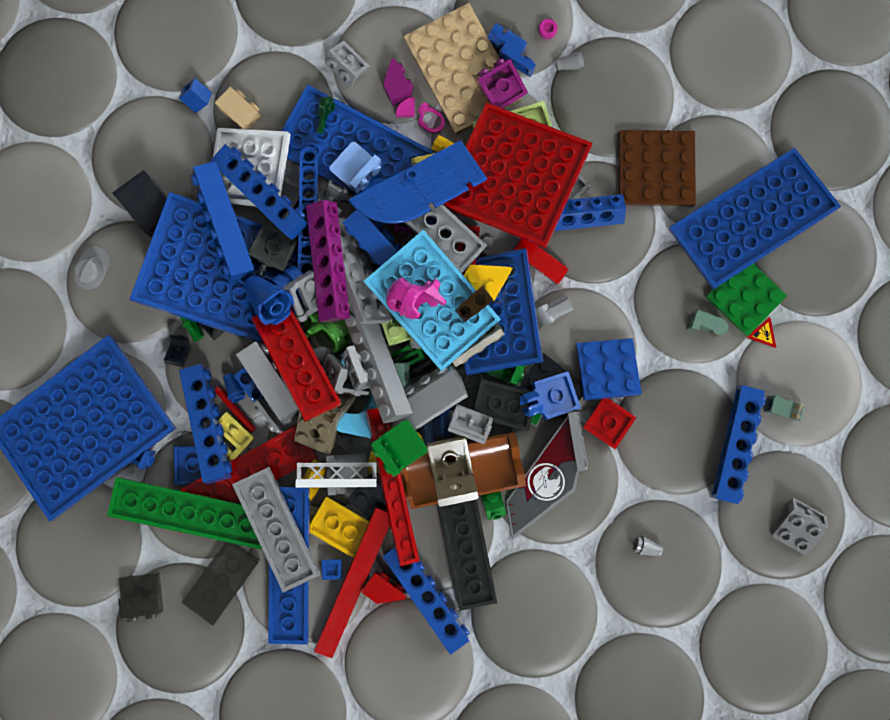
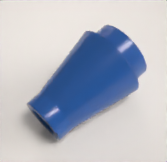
(233, 388)

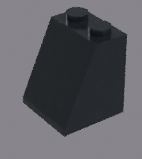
(142, 200)

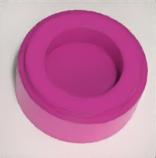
(547, 29)

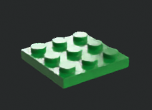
(746, 299)

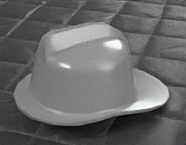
(91, 268)

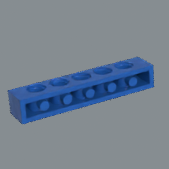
(592, 212)
(292, 224)
(190, 378)
(729, 451)
(451, 641)

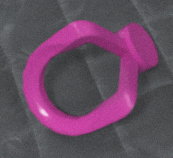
(425, 108)

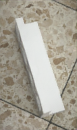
(342, 482)

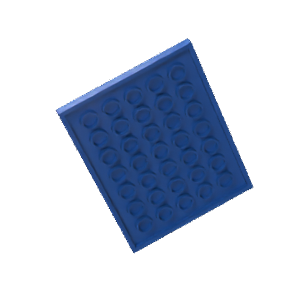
(187, 276)
(81, 427)

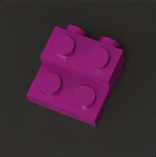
(501, 83)

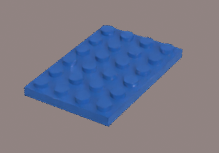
(518, 318)

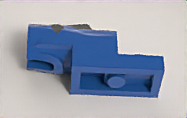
(511, 47)

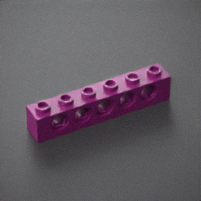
(328, 261)

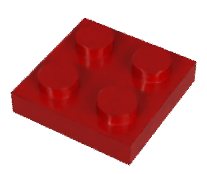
(609, 422)

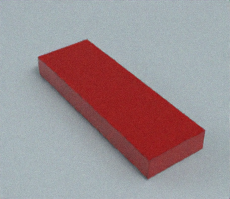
(543, 261)

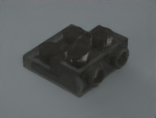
(140, 596)

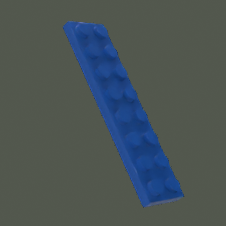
(291, 608)

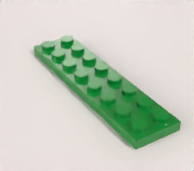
(181, 512)

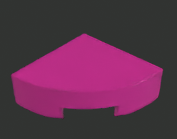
(406, 108)

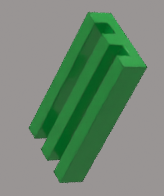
(417, 351)

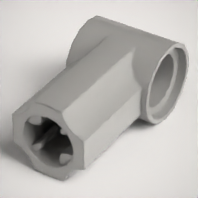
(550, 312)

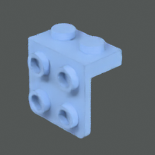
(356, 167)

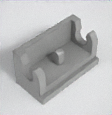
(470, 424)

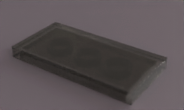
(220, 582)

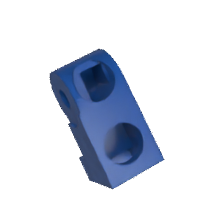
(248, 385)

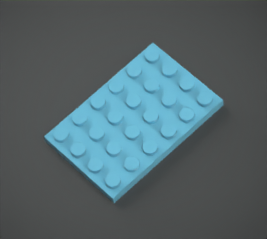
(438, 328)

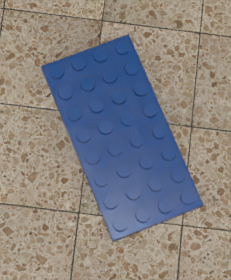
(754, 218)

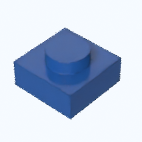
(331, 569)

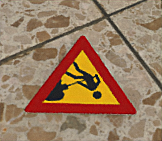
(764, 334)

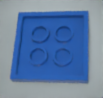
(608, 369)

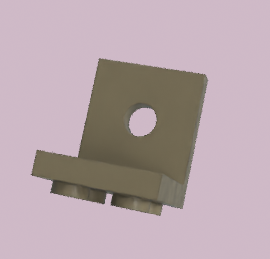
(325, 424)
(452, 479)

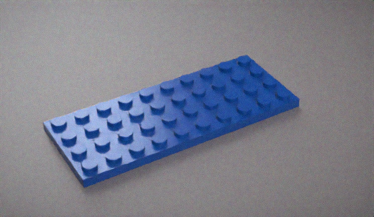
(341, 129)

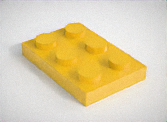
(338, 526)

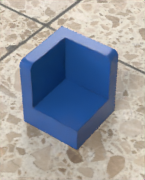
(195, 95)

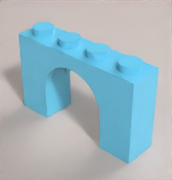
(357, 422)

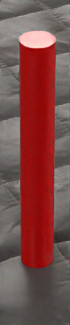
(235, 410)

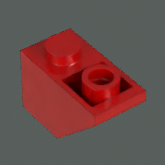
(382, 590)

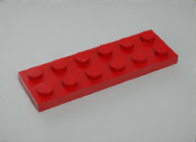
(298, 366)

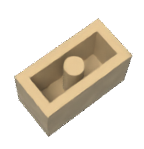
(237, 109)

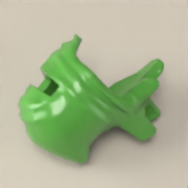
(335, 332)

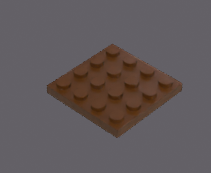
(657, 167)

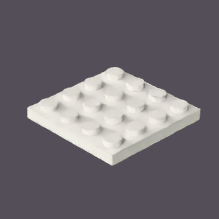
(263, 149)

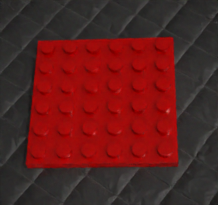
(527, 174)

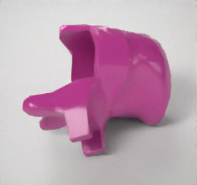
(408, 297)

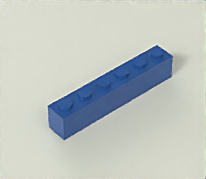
(222, 221)

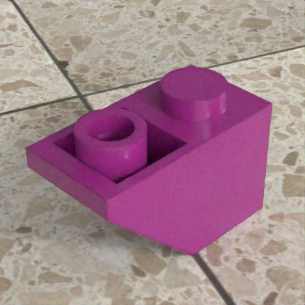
(396, 85)

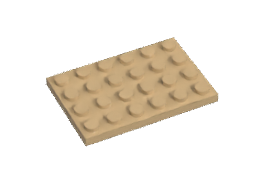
(449, 57)

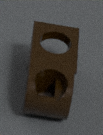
(474, 304)

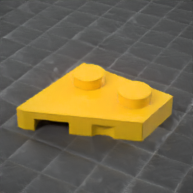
(489, 277)

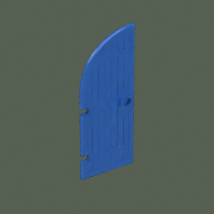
(427, 182)

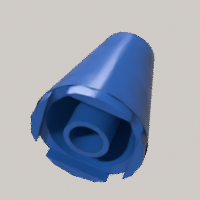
(268, 300)

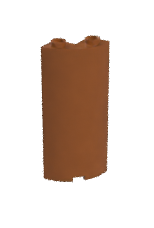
(494, 468)

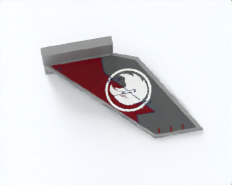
(550, 477)

